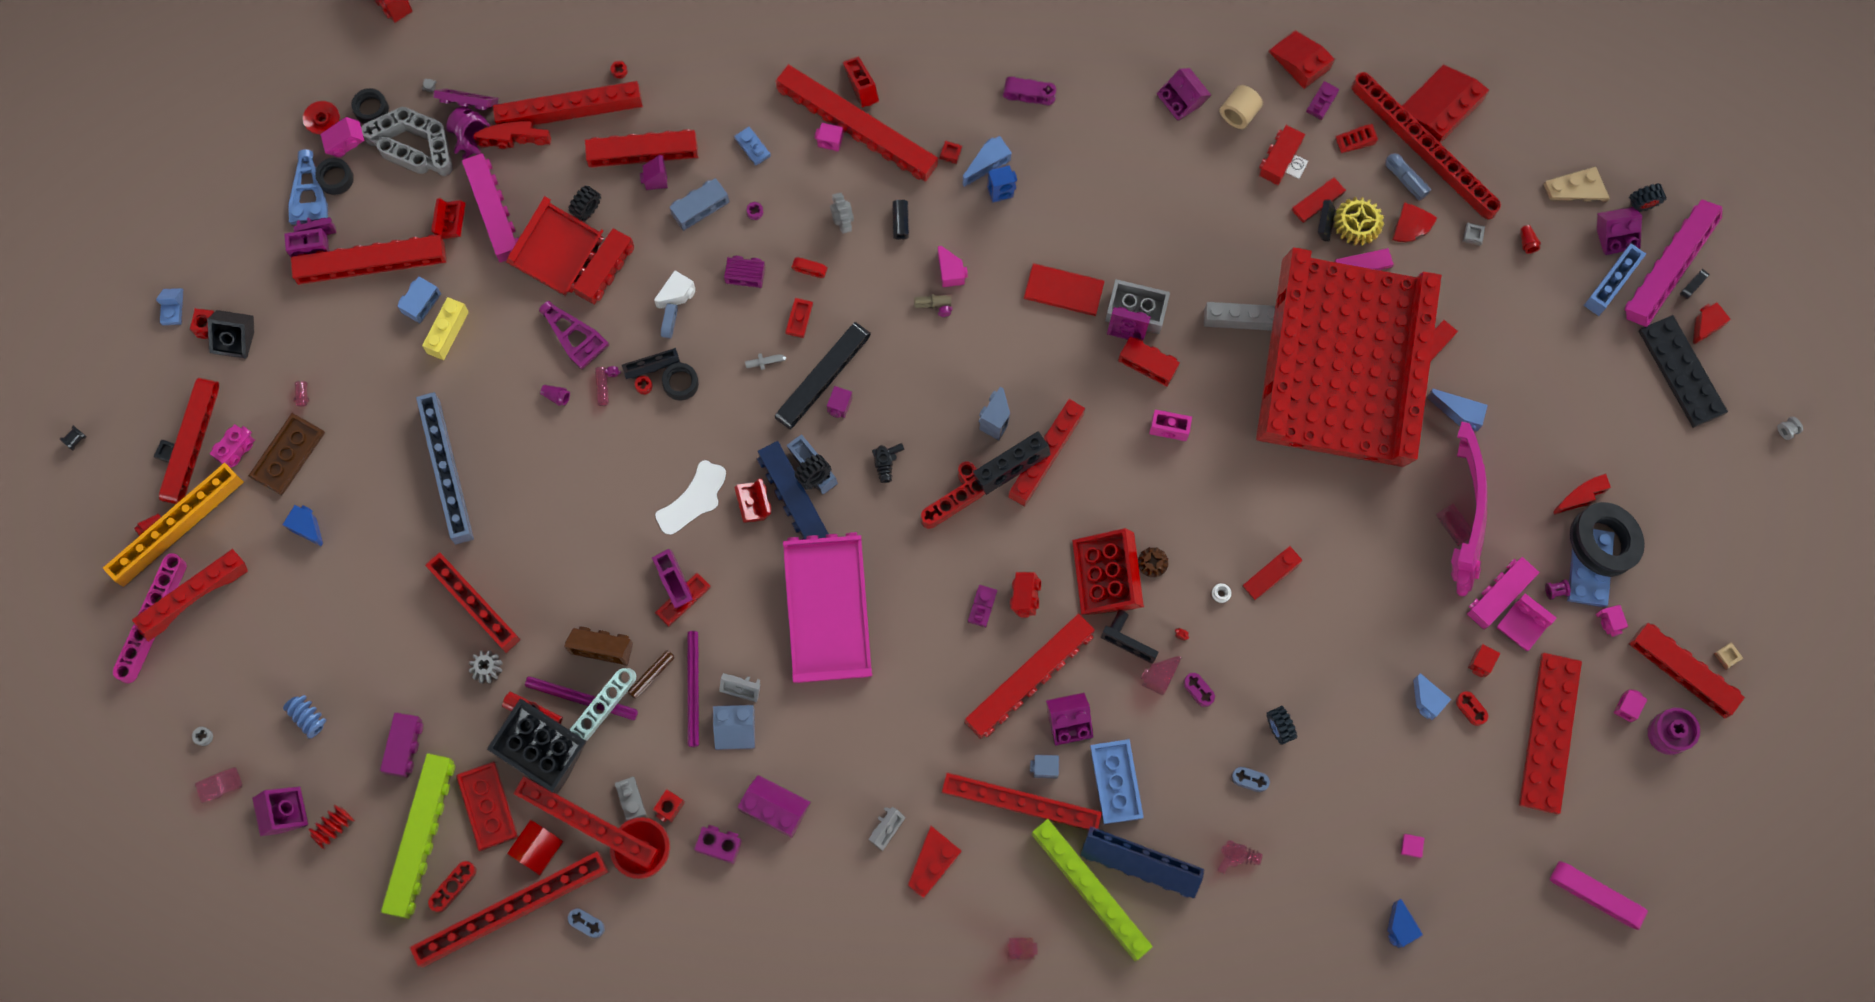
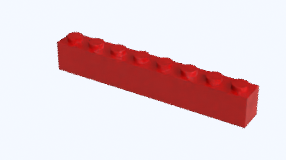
(571, 104)
(368, 259)
(1029, 676)

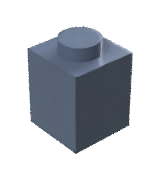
(1045, 766)

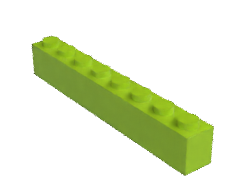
(418, 836)
(1091, 890)

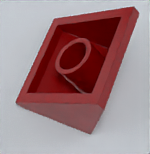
(535, 847)

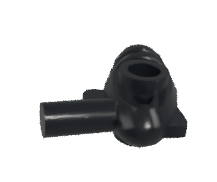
(884, 460)

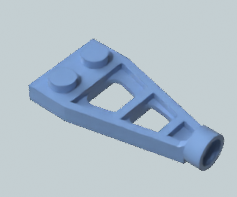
(311, 210)

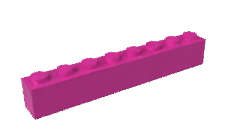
(1673, 263)

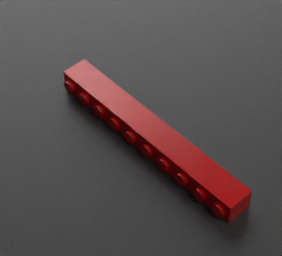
(856, 123)
(509, 909)

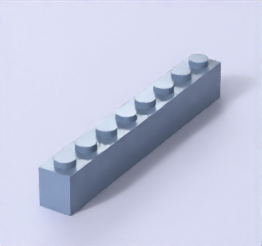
(445, 468)

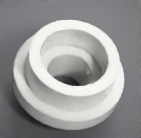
(1221, 587)

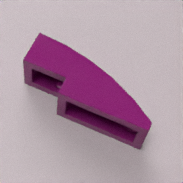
(672, 578)

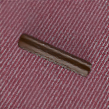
(645, 680)

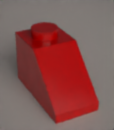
(1709, 321)

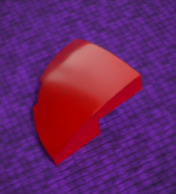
(1413, 223)

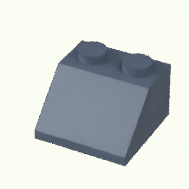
(734, 727)

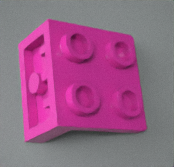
(1525, 622)

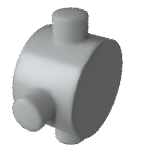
(429, 85)

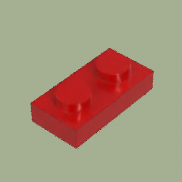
(799, 318)

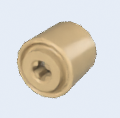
(1241, 106)

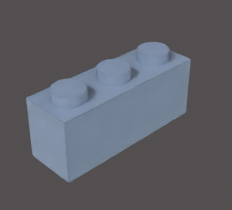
(699, 204)

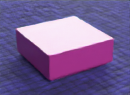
(1412, 845)

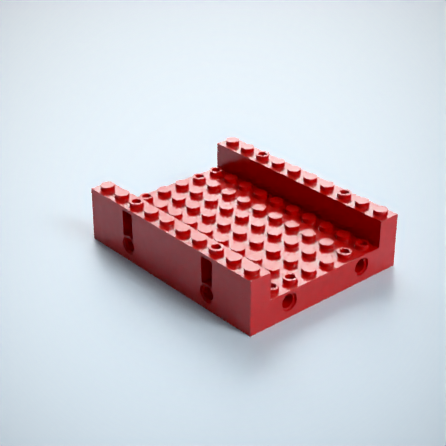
(1349, 360)

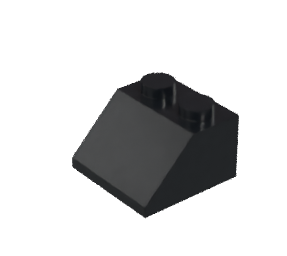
(230, 333)

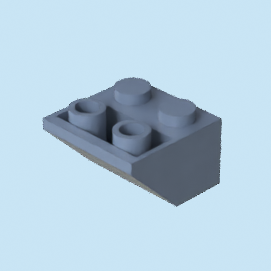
(996, 416)

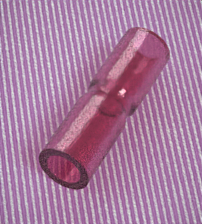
(602, 389)

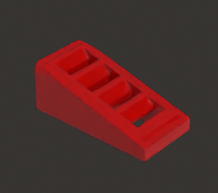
(1371, 140)

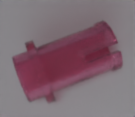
(301, 394)

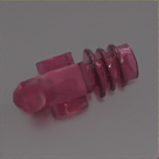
(1236, 854)

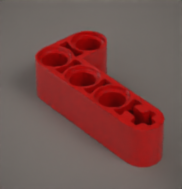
(951, 500)

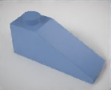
(991, 156)
(1459, 408)

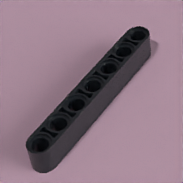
(822, 375)

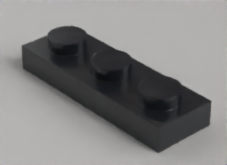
(650, 364)

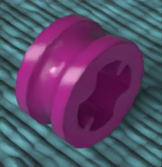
(753, 205)

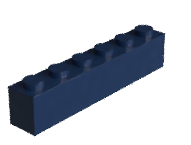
(790, 491)
(1142, 862)

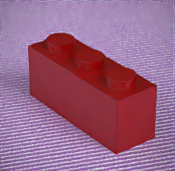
(1281, 154)
(1149, 361)

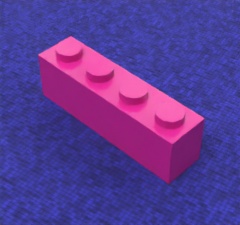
(1506, 589)

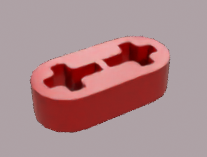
(809, 267)
(1468, 711)

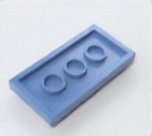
(1585, 584)
(1116, 782)

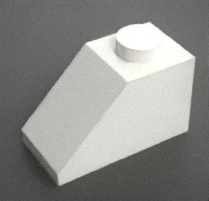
(675, 291)

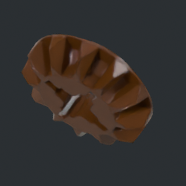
(1148, 569)

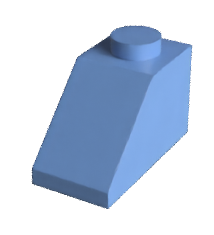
(1428, 697)

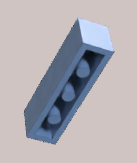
(1614, 279)

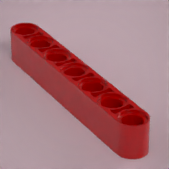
(189, 441)

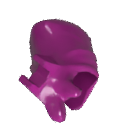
(464, 123)

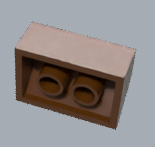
(599, 645)

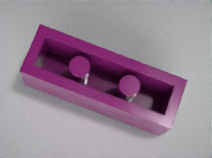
(401, 745)

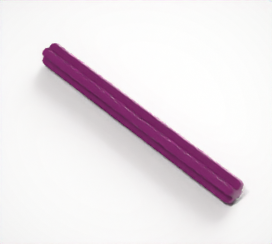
(693, 688)
(577, 697)

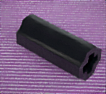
(900, 219)

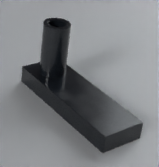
(1114, 636)

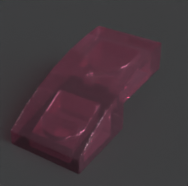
(218, 784)

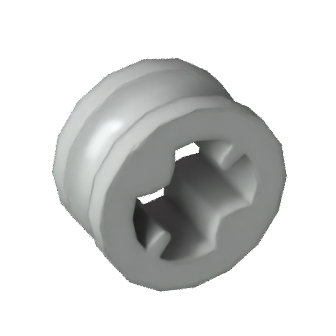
(199, 731)

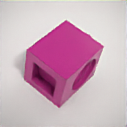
(829, 136)
(1630, 705)

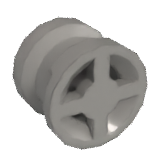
(1790, 428)

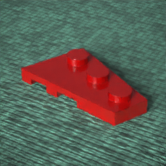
(933, 862)

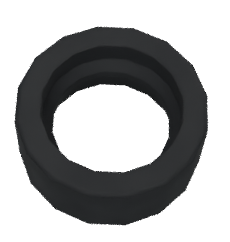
(362, 96)
(329, 164)
(680, 367)

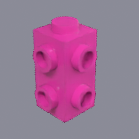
(232, 445)

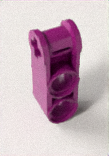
(1029, 91)

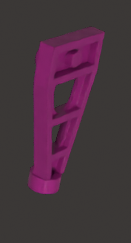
(584, 352)

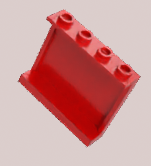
(554, 247)

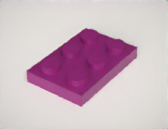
(464, 98)
(1128, 323)

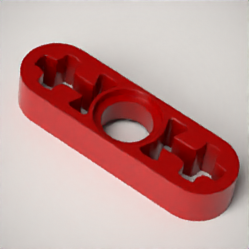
(445, 901)

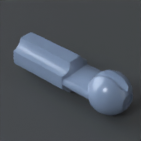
(1407, 176)

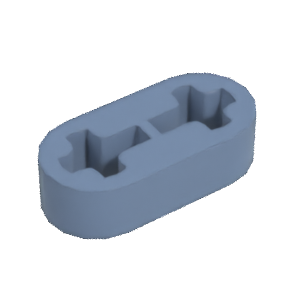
(669, 320)
(1251, 774)
(588, 919)

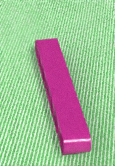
(142, 646)

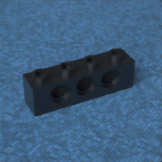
(1012, 462)

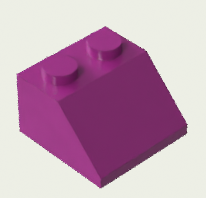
(279, 810)

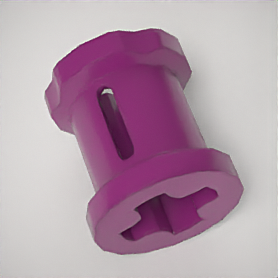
(1551, 589)

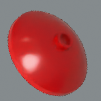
(650, 833)

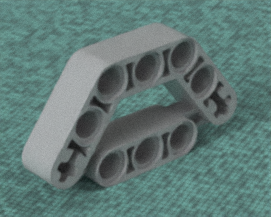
(382, 140)

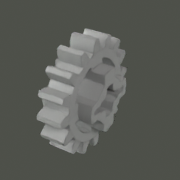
(841, 212)

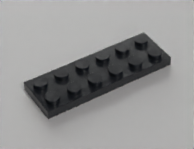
(1683, 371)

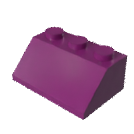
(773, 806)

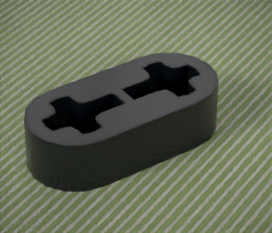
(1694, 284)

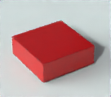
(950, 152)

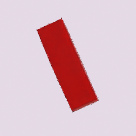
(1584, 494)

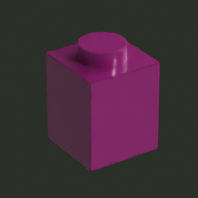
(839, 402)

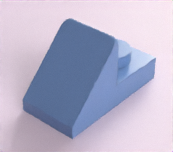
(171, 306)

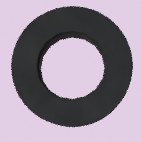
(1623, 525)

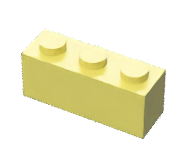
(445, 328)

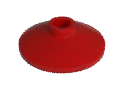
(316, 112)

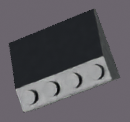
(537, 746)

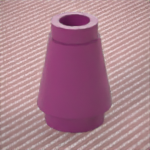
(555, 394)

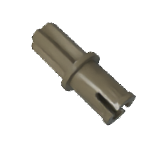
(932, 301)

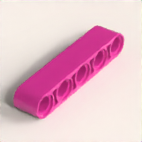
(1598, 895)

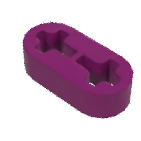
(1195, 693)

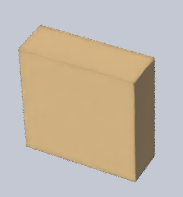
(1728, 655)

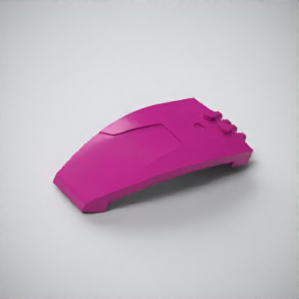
(1466, 561)

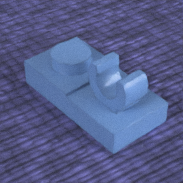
(752, 146)

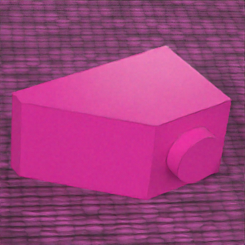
(951, 268)

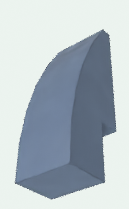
(801, 451)

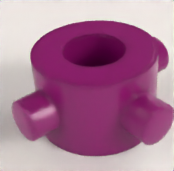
(945, 311)
(612, 371)

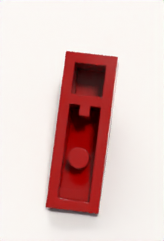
(861, 82)
(1272, 573)

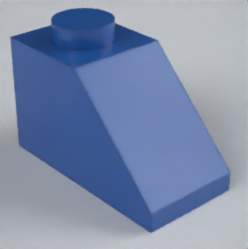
(304, 524)
(1402, 925)

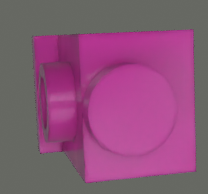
(1613, 620)

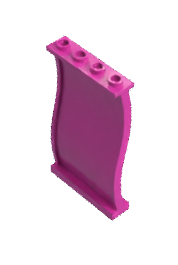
(827, 608)

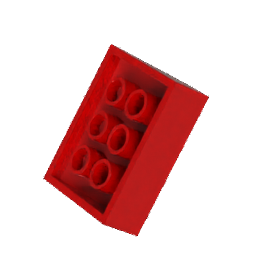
(1445, 101)
(1108, 572)

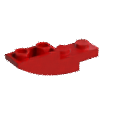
(505, 135)

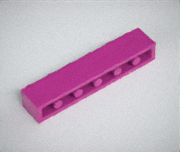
(490, 205)

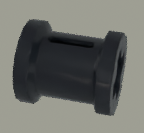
(73, 438)

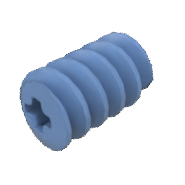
(304, 716)

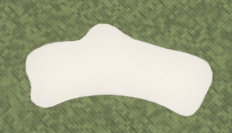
(697, 499)

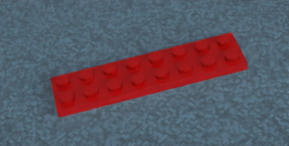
(1550, 733)

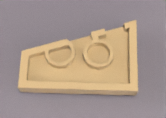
(1578, 185)

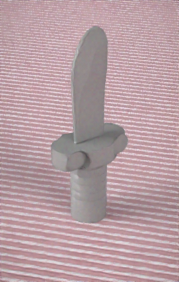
(762, 361)

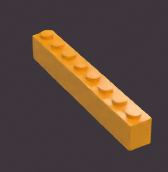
(173, 525)

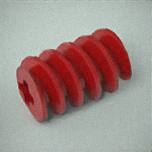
(330, 825)

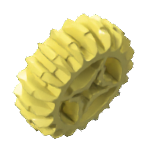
(1345, 221)

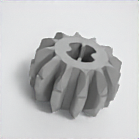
(488, 659)

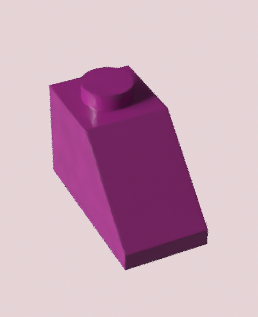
(654, 174)

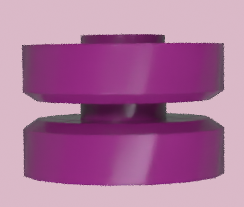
(1673, 731)

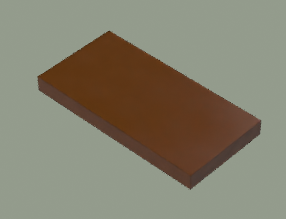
(286, 454)

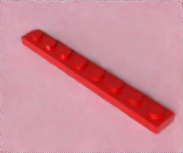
(1021, 802)
(586, 822)

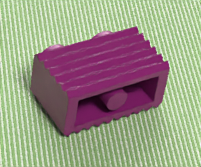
(744, 271)

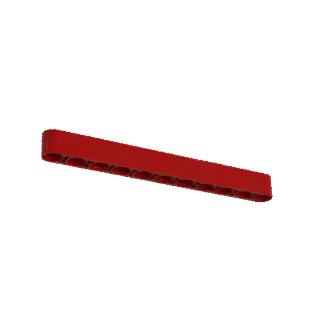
(1428, 153)

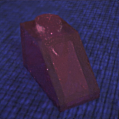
(1160, 675)
(1021, 949)

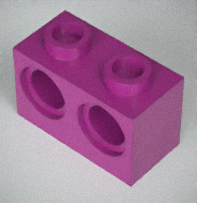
(306, 242)
(716, 849)

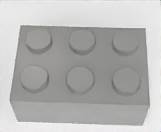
(1140, 299)

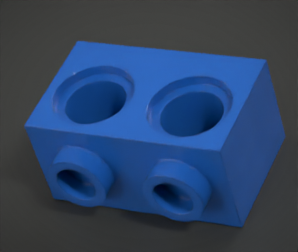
(1001, 183)

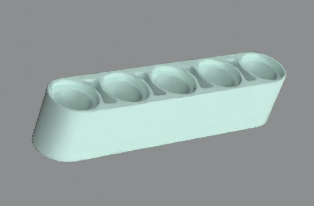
(608, 702)

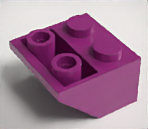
(1183, 93)
(1619, 229)
(1070, 718)

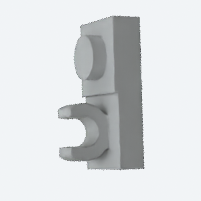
(740, 688)
(630, 798)
(887, 828)

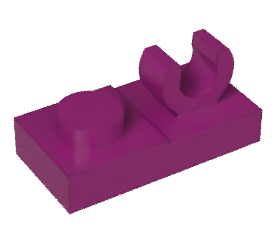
(1322, 100)
(324, 223)
(982, 606)

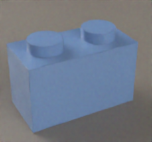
(419, 299)

